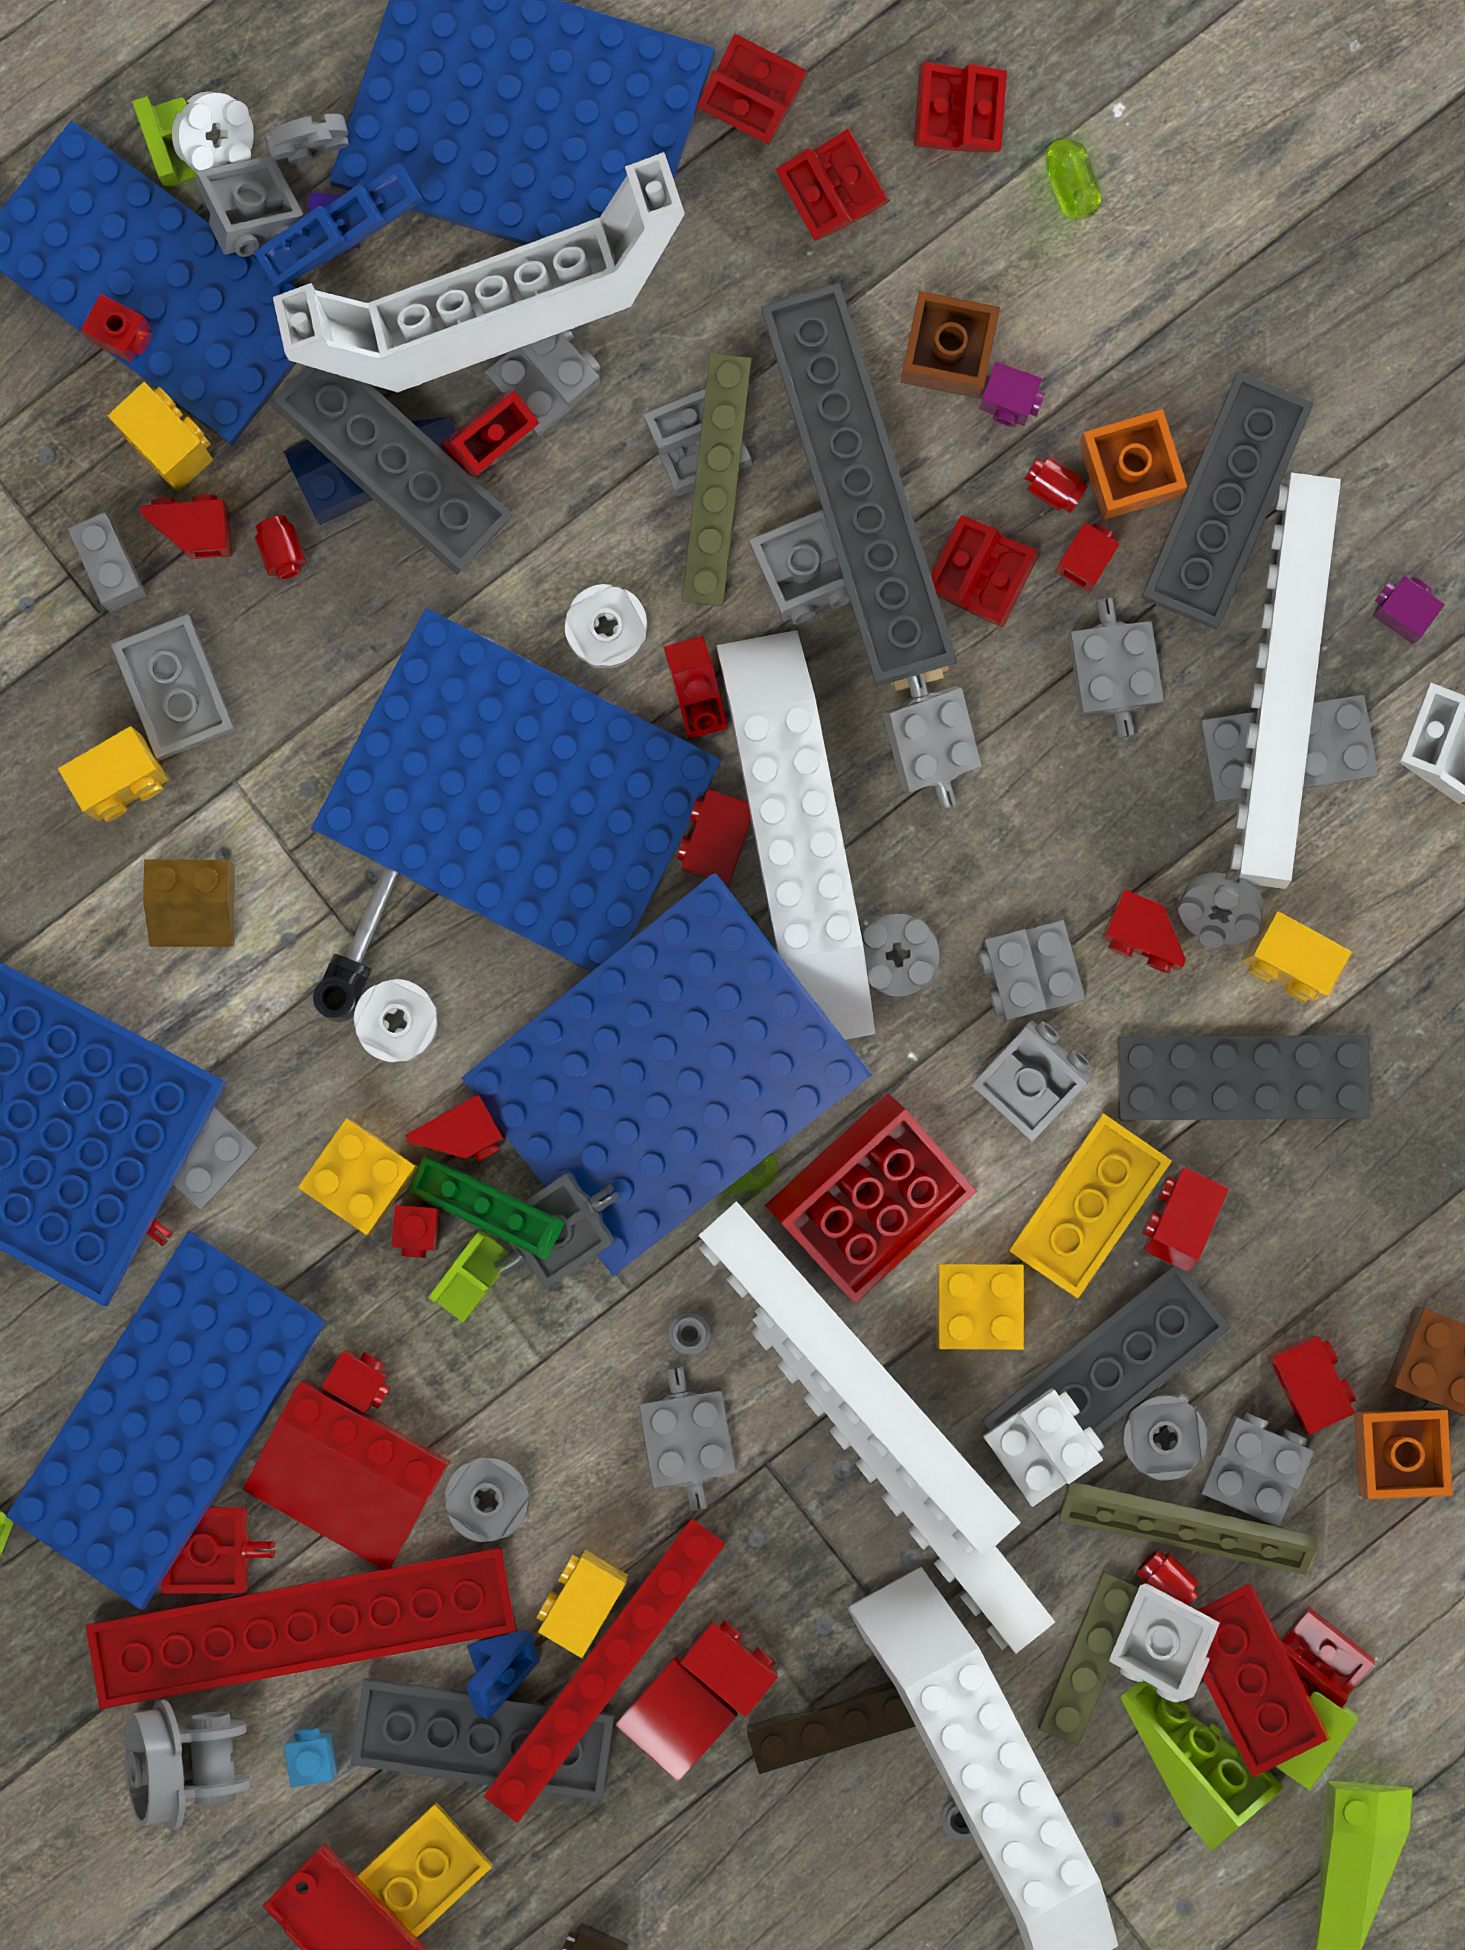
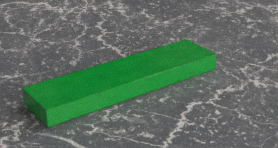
(486, 1207)

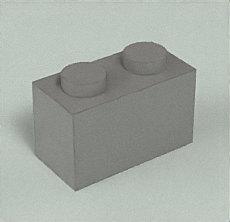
(107, 562)

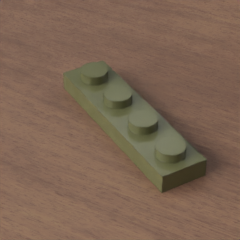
(1088, 1660)

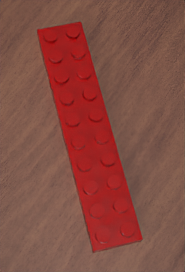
(300, 1628)

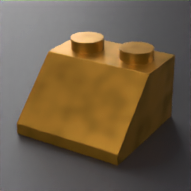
(189, 902)

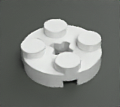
(197, 118)
(612, 603)
(388, 998)

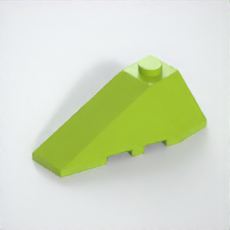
(1198, 1766)
(1359, 1853)

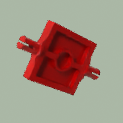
(216, 1555)

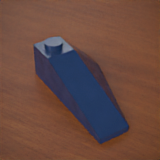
(329, 488)

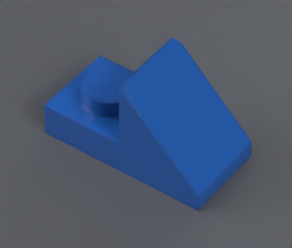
(499, 1668)

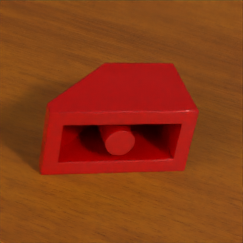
(462, 1131)

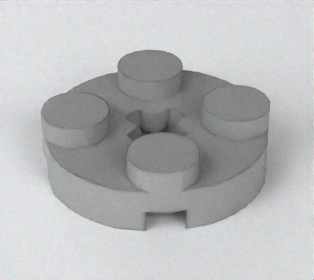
(303, 136)
(1219, 927)
(916, 969)
(1183, 1453)
(463, 1503)

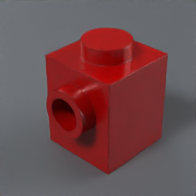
(117, 329)
(1088, 556)
(415, 1230)
(358, 1380)

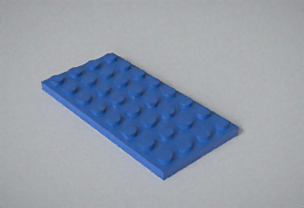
(102, 227)
(166, 1420)

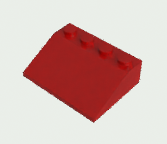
(871, 1197)
(345, 1474)

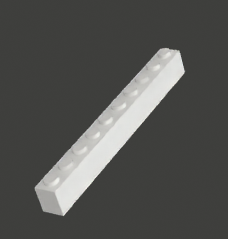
(1287, 680)
(859, 1379)
(988, 1580)

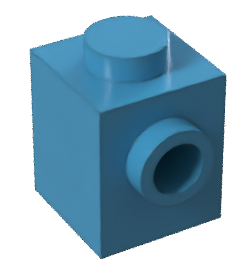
(311, 1757)

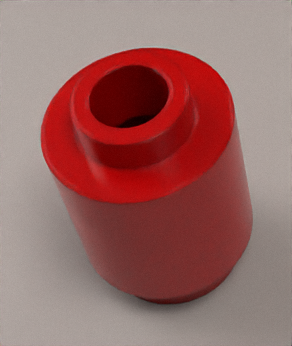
(1055, 484)
(280, 547)
(1168, 1576)

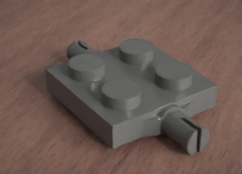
(580, 1238)

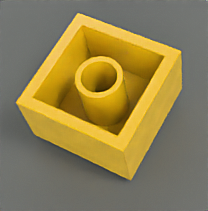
(154, 429)
(114, 775)
(1295, 958)
(358, 1177)
(980, 1306)
(583, 1602)

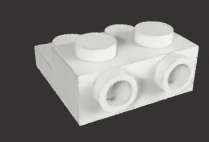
(1045, 1446)
(1164, 1644)

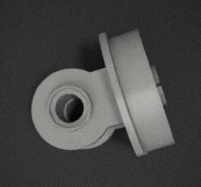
(156, 1764)

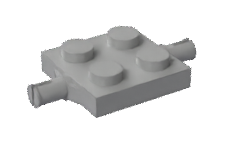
(1115, 668)
(932, 739)
(686, 1438)

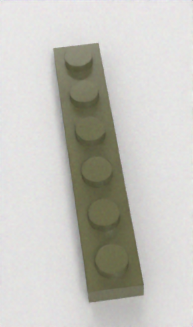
(716, 479)
(1187, 1528)

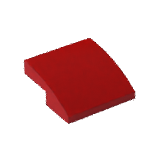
(752, 89)
(960, 108)
(832, 185)
(982, 570)
(1325, 1657)
(676, 1719)

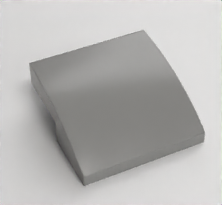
(677, 438)

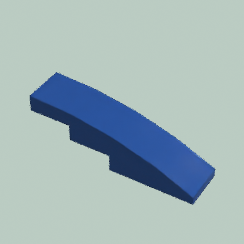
(338, 227)

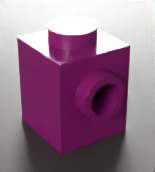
(1011, 395)
(1407, 607)

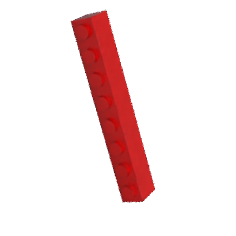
(604, 1671)

